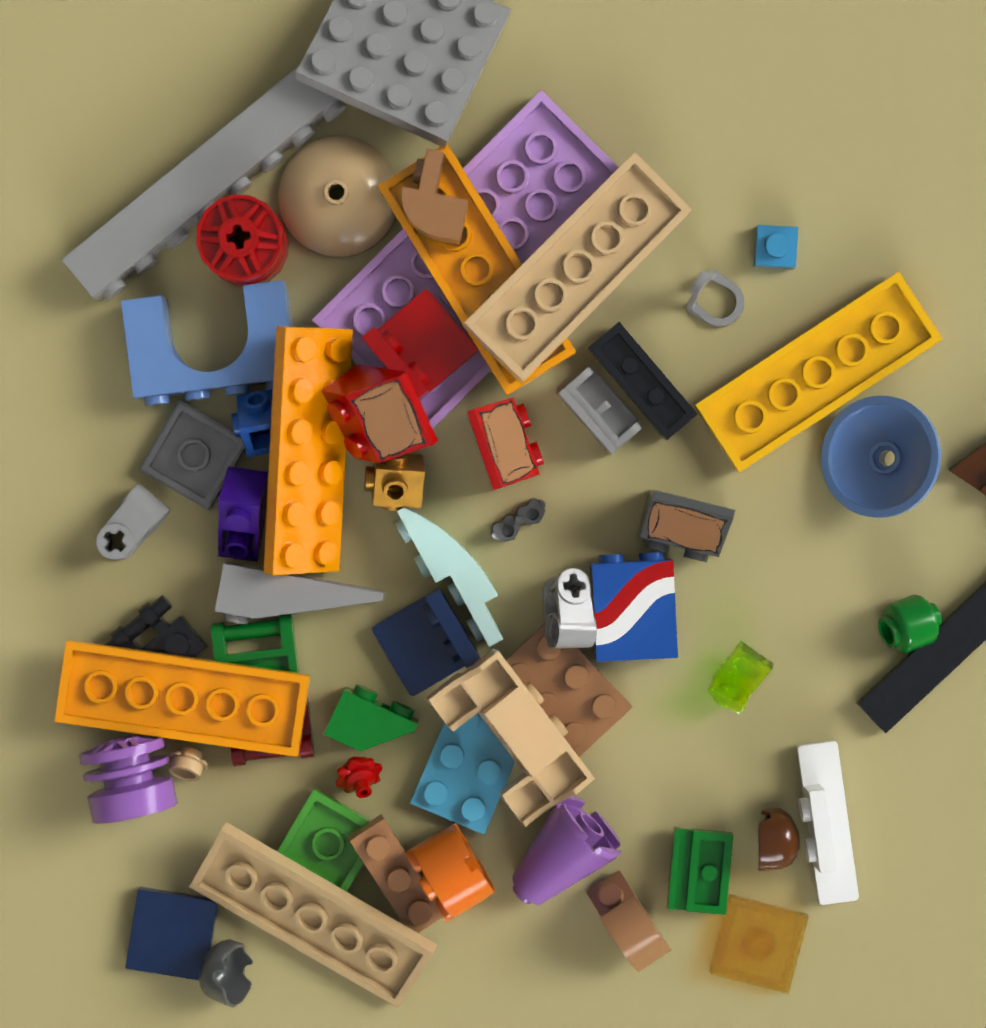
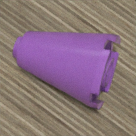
(564, 852)

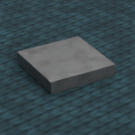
(193, 455)

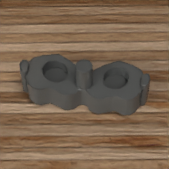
(509, 526)

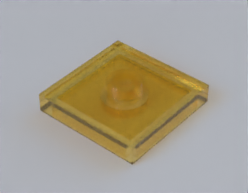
(759, 943)

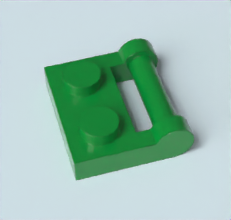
(275, 658)

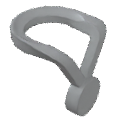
(696, 289)

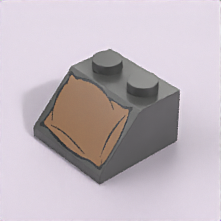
(684, 524)

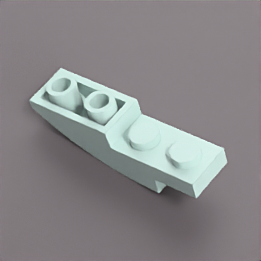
(444, 557)

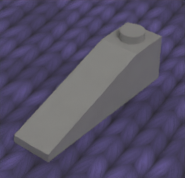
(250, 593)

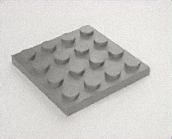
(405, 58)

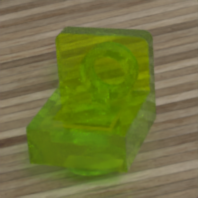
(739, 677)

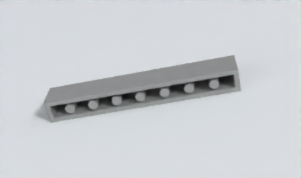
(210, 173)

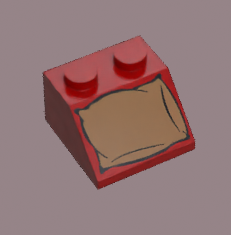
(378, 413)
(505, 443)

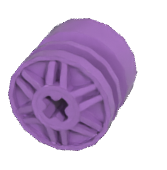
(128, 779)

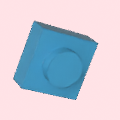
(775, 246)

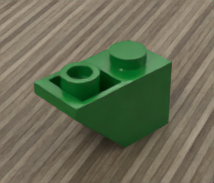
(366, 722)

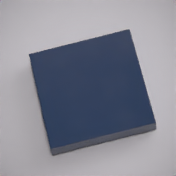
(170, 932)

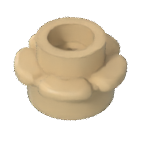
(187, 764)

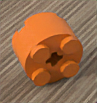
(450, 872)

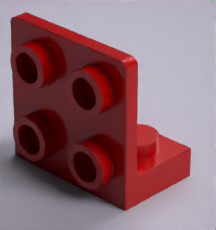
(422, 343)

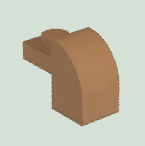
(431, 213)
(628, 921)

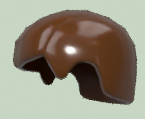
(777, 840)

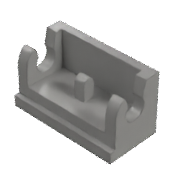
(600, 410)

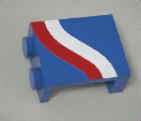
(634, 607)

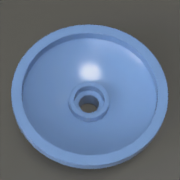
(857, 449)

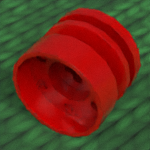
(262, 254)

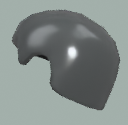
(223, 973)

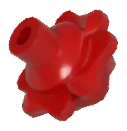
(358, 776)

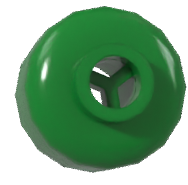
(909, 623)

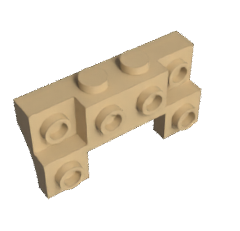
(524, 729)

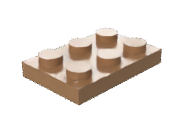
(570, 689)

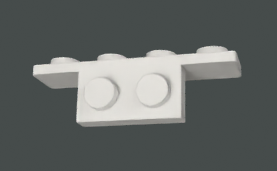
(827, 822)

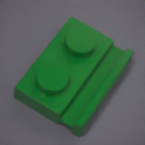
(700, 870)

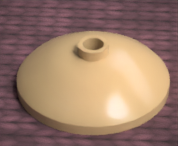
(341, 225)

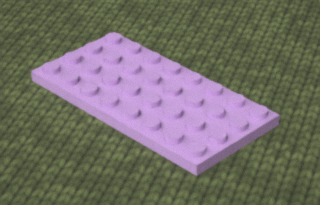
(530, 183)

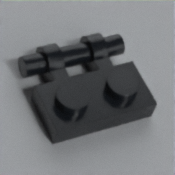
(172, 639)

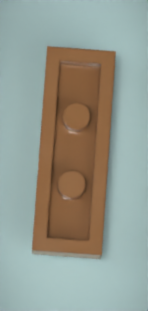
(394, 874)

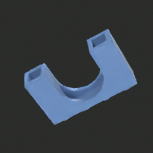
(161, 373)

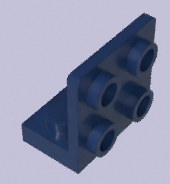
(426, 642)

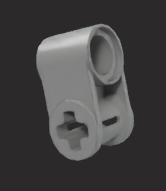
(136, 518)
(569, 612)

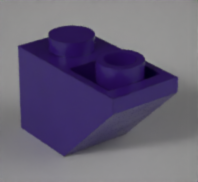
(242, 513)

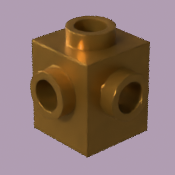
(396, 482)

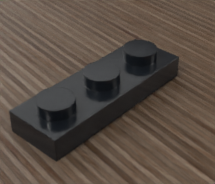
(642, 381)

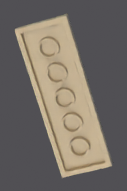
(577, 268)
(312, 915)

